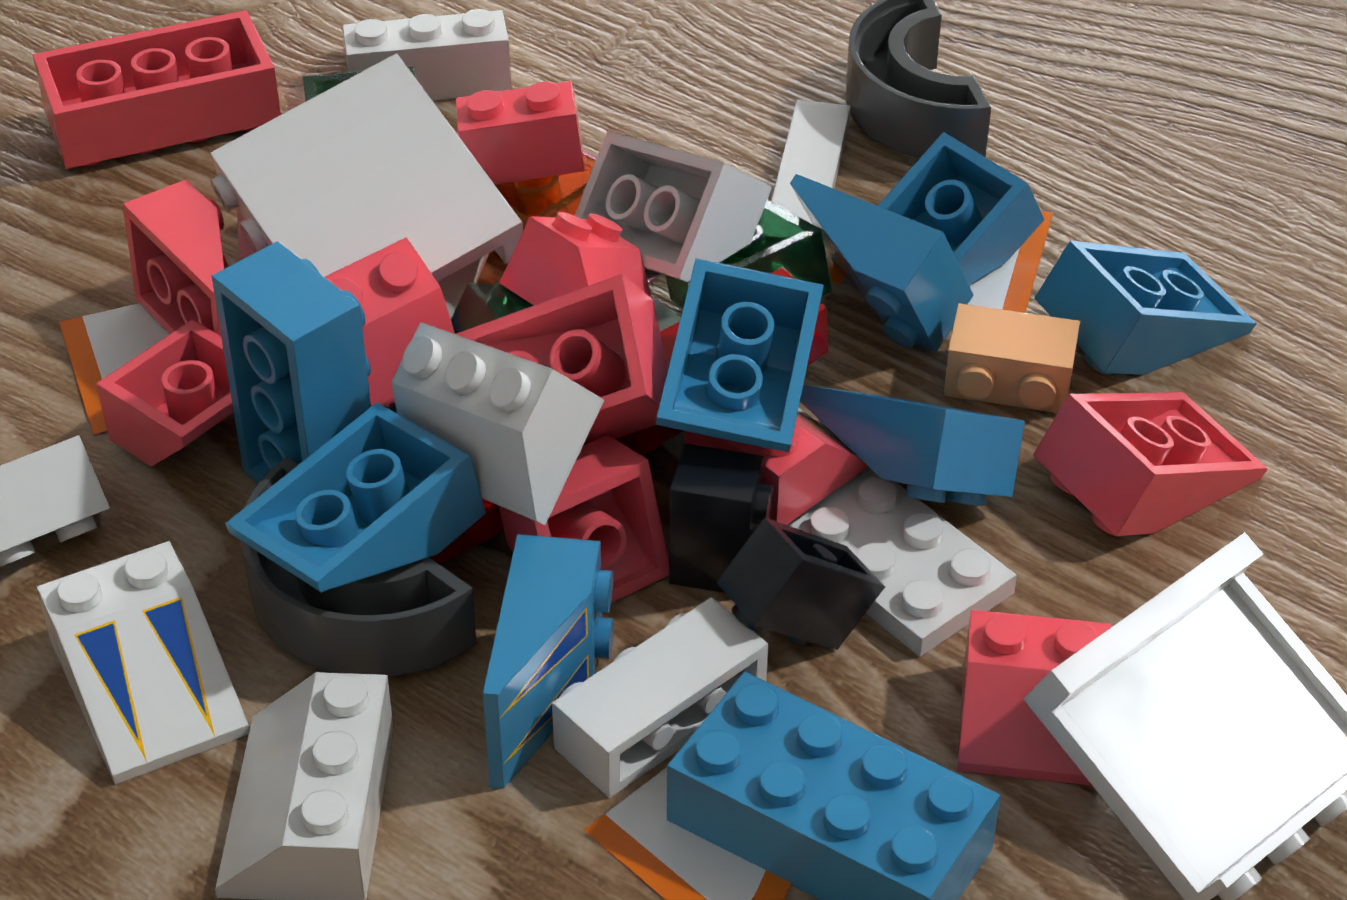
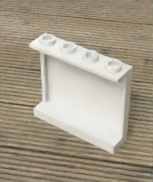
(362, 174)
(1204, 728)

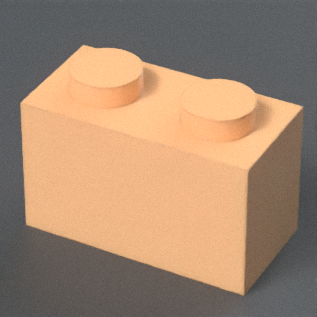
(1010, 358)

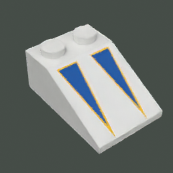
(142, 661)

